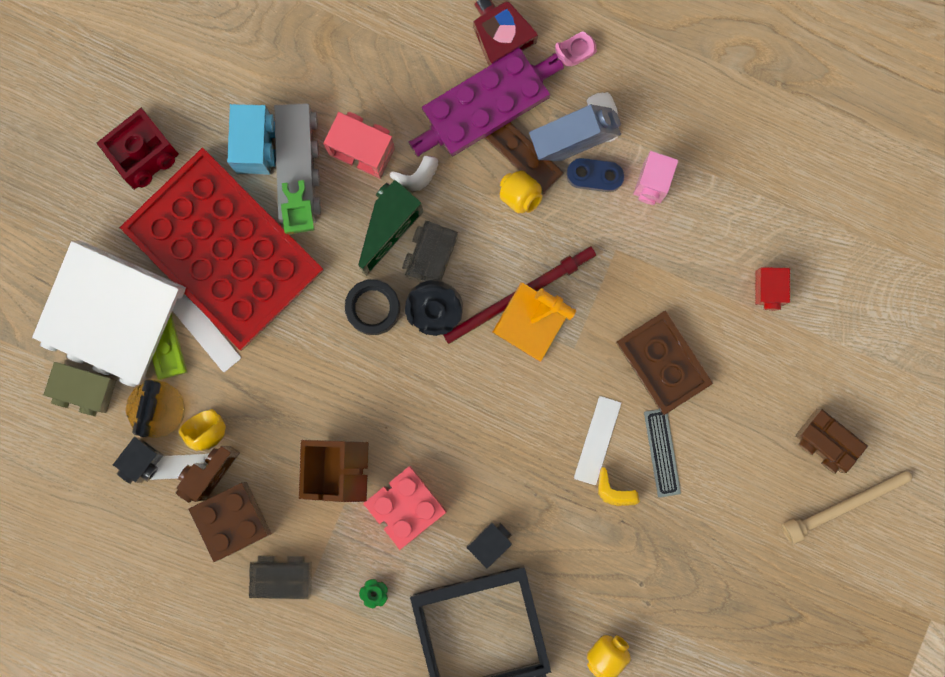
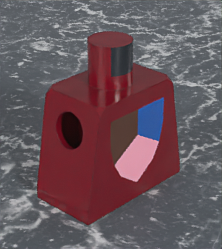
(501, 30)

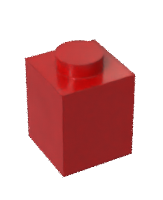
(772, 287)

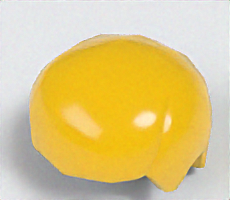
(203, 430)

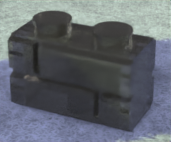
(431, 252)
(280, 578)

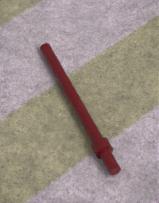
(567, 266)

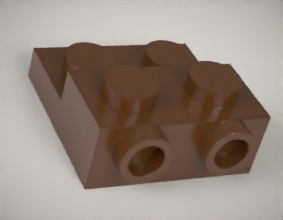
(201, 479)

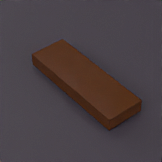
(522, 155)

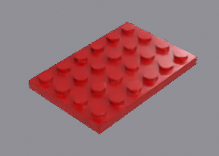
(221, 249)

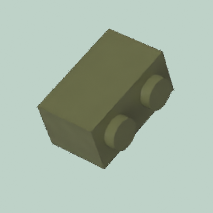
(79, 388)

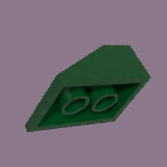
(390, 219)

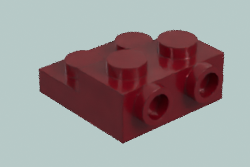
(138, 149)

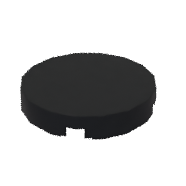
(434, 307)

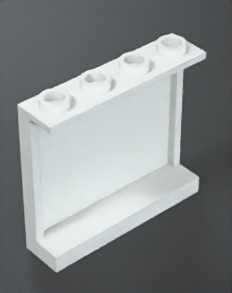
(107, 312)

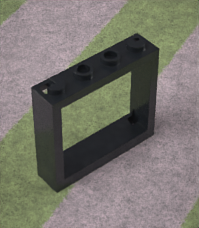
(474, 585)

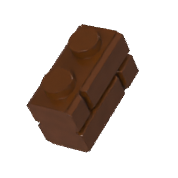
(830, 441)

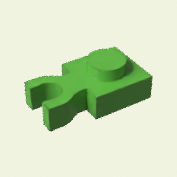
(297, 213)

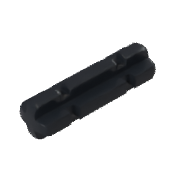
(146, 408)

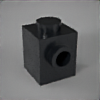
(137, 461)

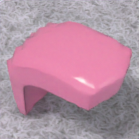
(576, 49)

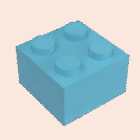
(251, 139)

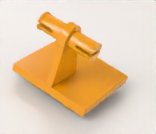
(532, 320)

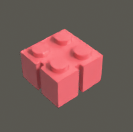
(354, 140)
(405, 507)

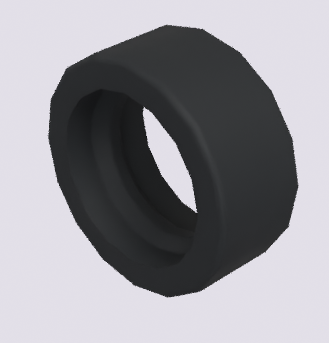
(357, 291)

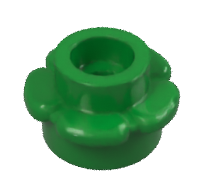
(381, 590)

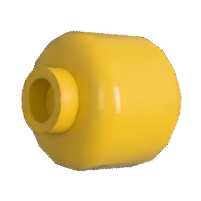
(520, 192)
(608, 656)

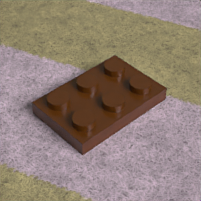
(664, 363)

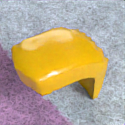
(612, 496)

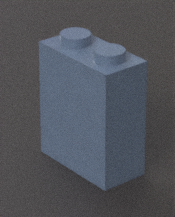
(575, 133)

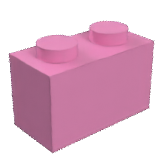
(655, 178)

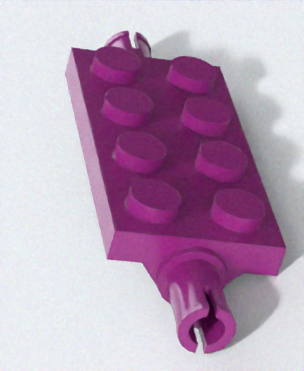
(485, 102)

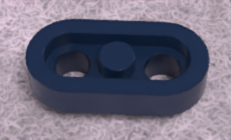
(595, 176)

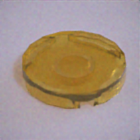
(168, 411)

